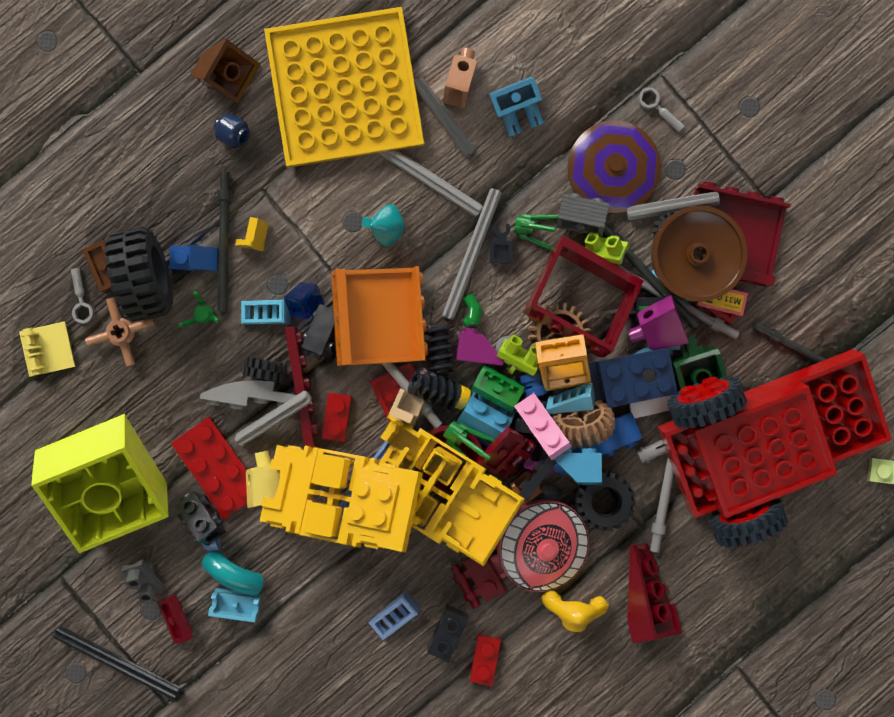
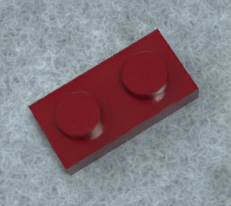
(175, 619)

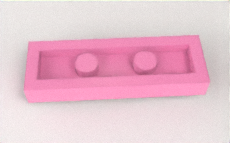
(543, 426)

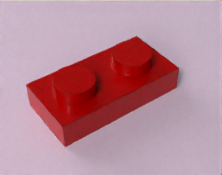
(336, 416)
(485, 660)

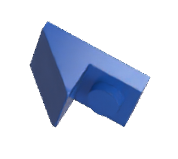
(193, 258)

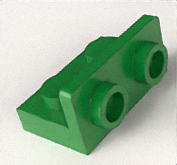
(497, 388)

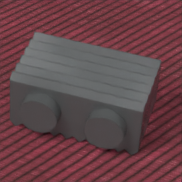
(582, 214)

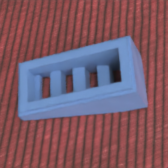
(400, 603)

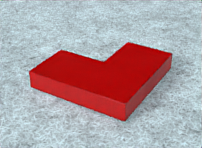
(387, 388)

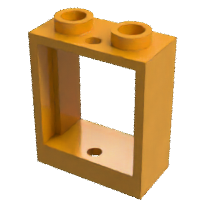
(560, 352)

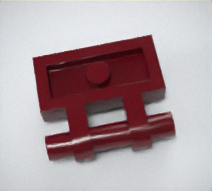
(502, 451)
(485, 577)

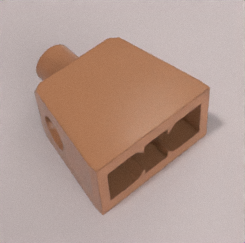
(460, 79)

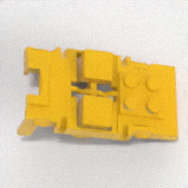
(379, 504)
(473, 512)

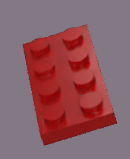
(214, 466)

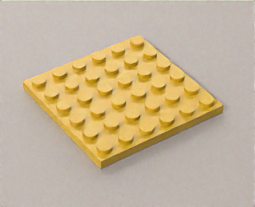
(344, 87)

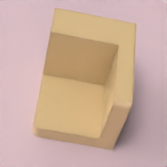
(407, 407)

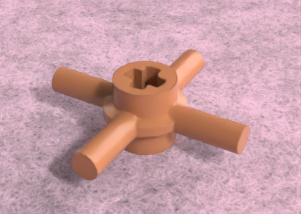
(112, 328)

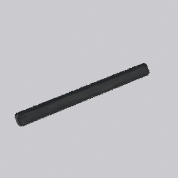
(117, 662)

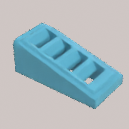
(280, 312)
(572, 400)

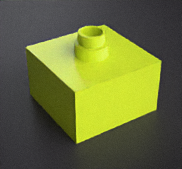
(100, 483)

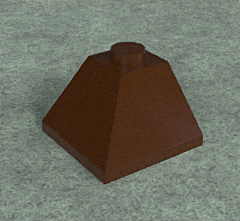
(226, 70)

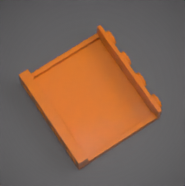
(378, 316)

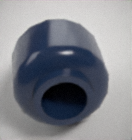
(231, 130)

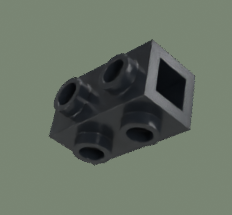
(321, 335)
(201, 519)

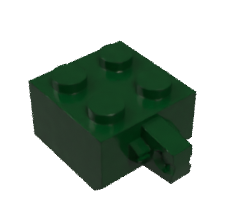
(697, 364)

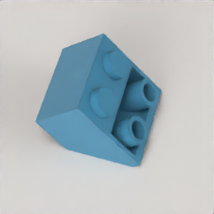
(485, 417)
(582, 467)

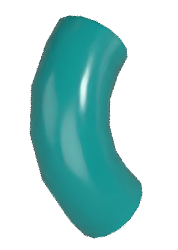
(231, 575)

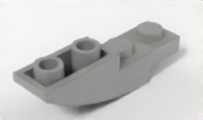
(240, 394)

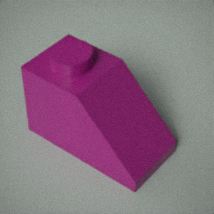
(476, 348)

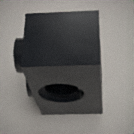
(447, 633)

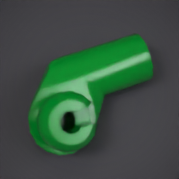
(475, 311)

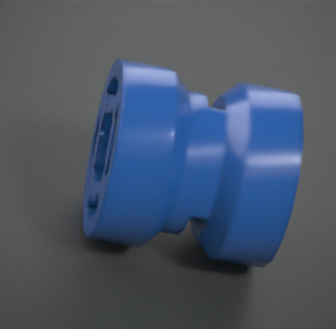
(533, 384)

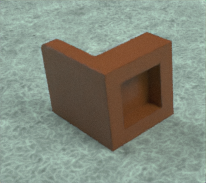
(518, 481)

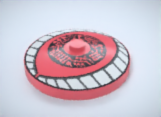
(543, 545)

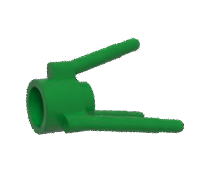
(525, 225)
(202, 313)
(456, 434)

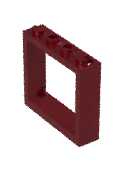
(603, 269)

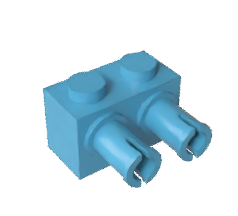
(518, 95)

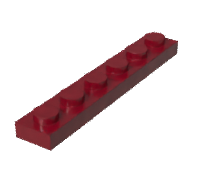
(301, 383)

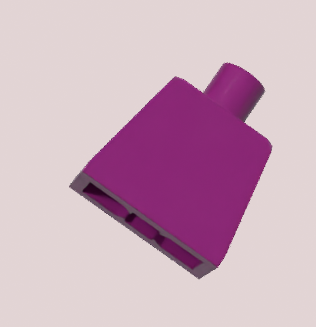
(660, 326)

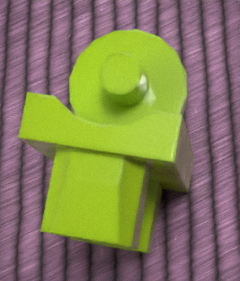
(608, 248)
(517, 356)

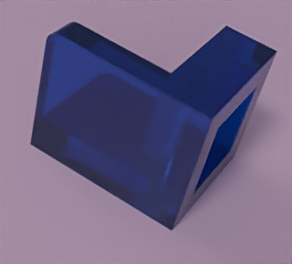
(303, 300)

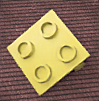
(47, 349)

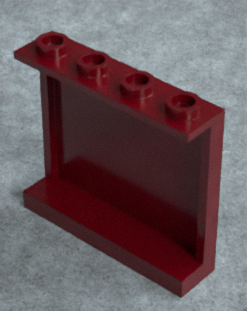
(761, 224)

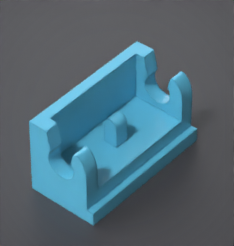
(235, 605)

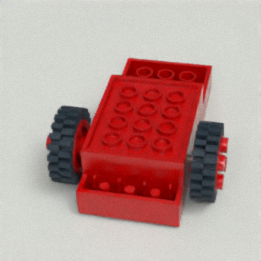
(755, 445)

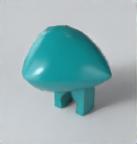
(386, 225)

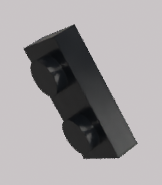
(529, 486)

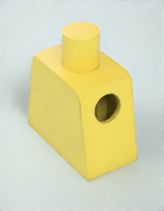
(261, 480)

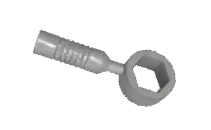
(664, 113)
(79, 292)

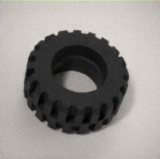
(138, 274)

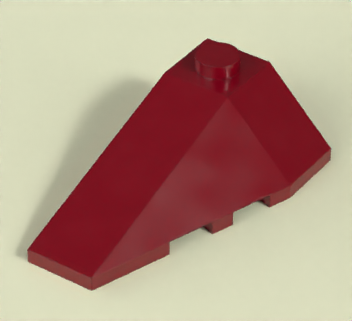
(649, 610)

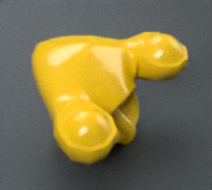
(575, 614)

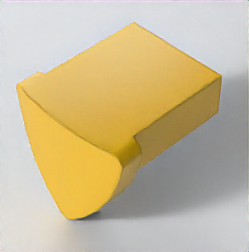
(255, 235)

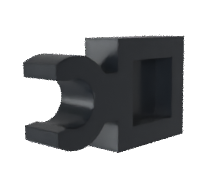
(501, 249)

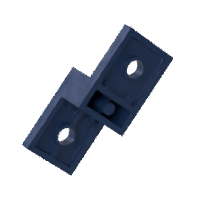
(621, 379)

